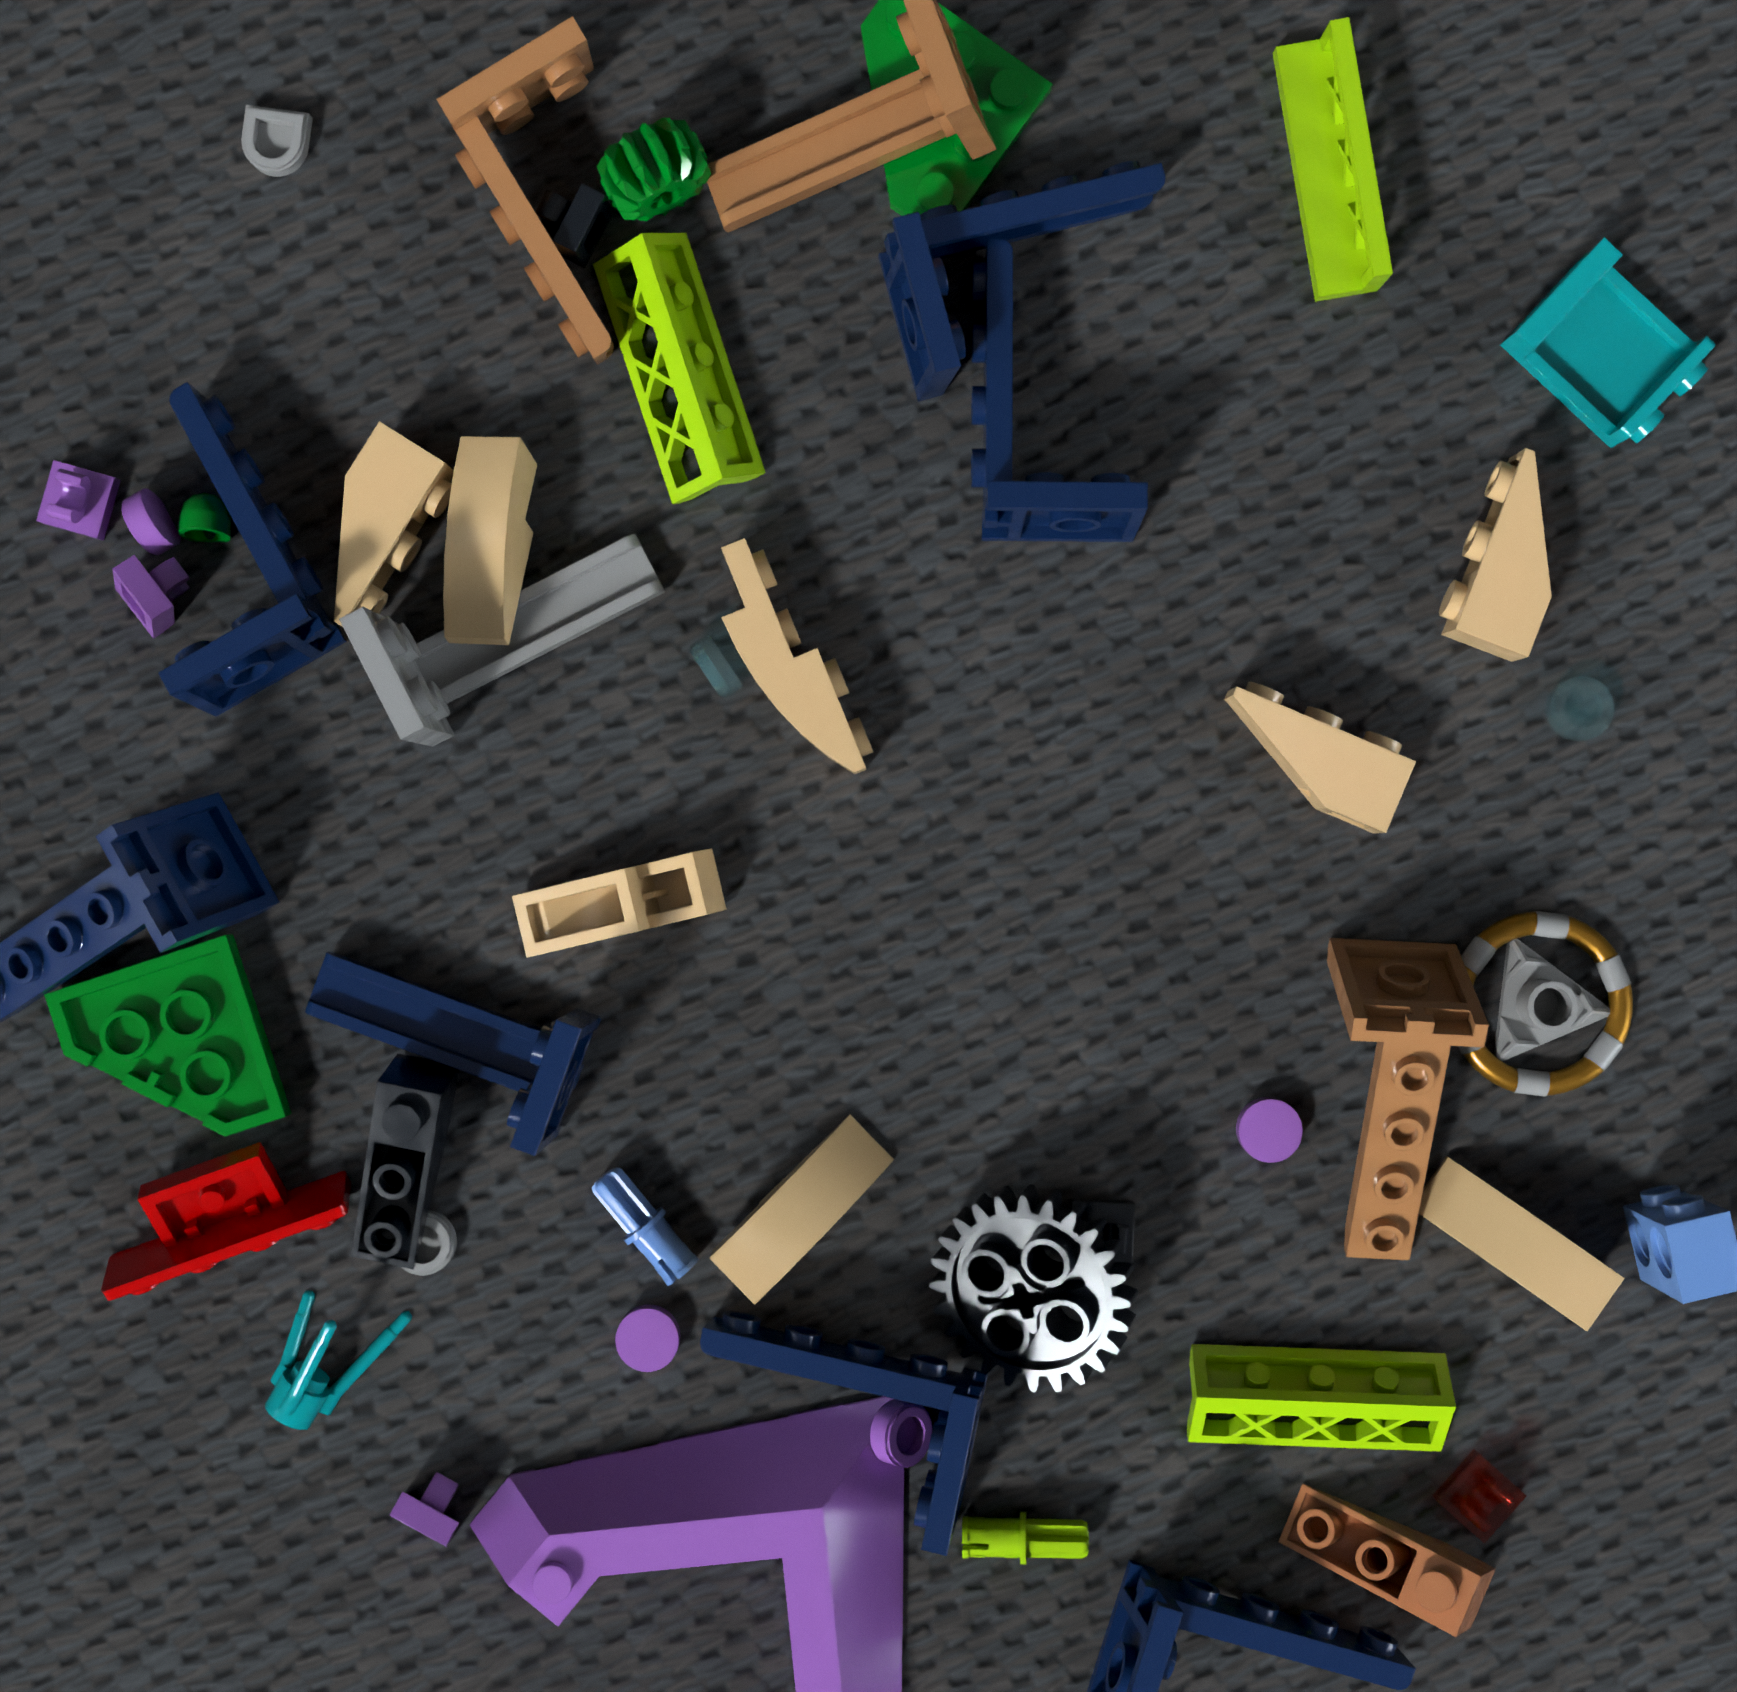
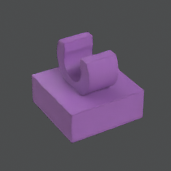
(78, 500)
(151, 593)
(427, 1514)

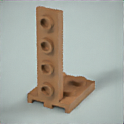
(503, 101)
(860, 132)
(1415, 1007)

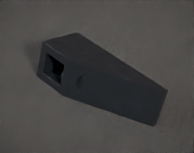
(403, 1159)

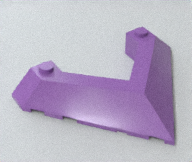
(726, 1496)

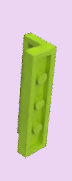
(1317, 95)
(686, 358)
(1321, 1390)

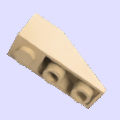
(383, 509)
(1508, 571)
(1331, 768)

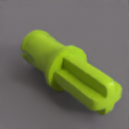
(1024, 1538)

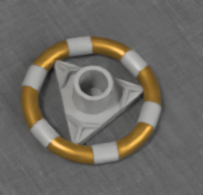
(1545, 1003)

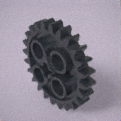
(1050, 1339)

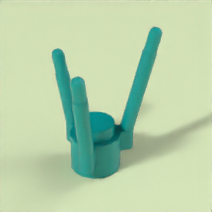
(302, 1387)

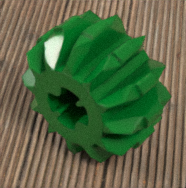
(653, 169)

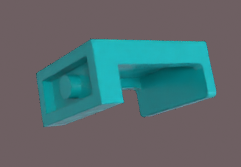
(1607, 349)

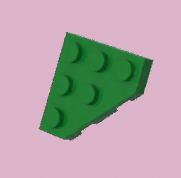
(1007, 98)
(178, 1035)

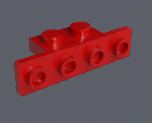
(219, 1213)

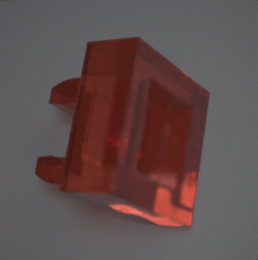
(1479, 1496)

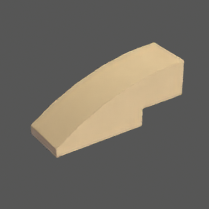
(486, 539)
(619, 902)
(801, 1209)
(1518, 1243)

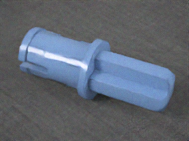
(644, 1225)

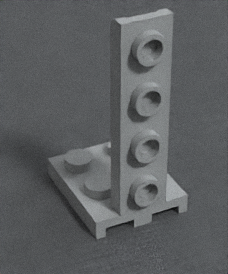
(424, 677)

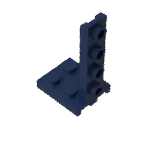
(920, 242)
(1044, 504)
(263, 641)
(170, 872)
(465, 1036)
(866, 1368)
(1150, 1609)

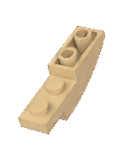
(798, 686)

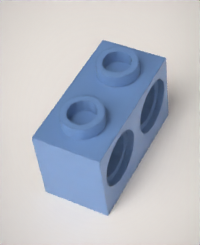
(1683, 1244)

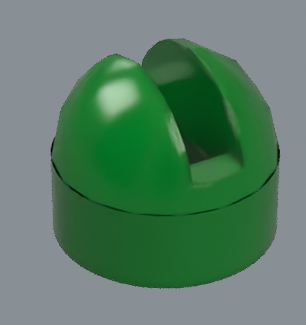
(205, 513)

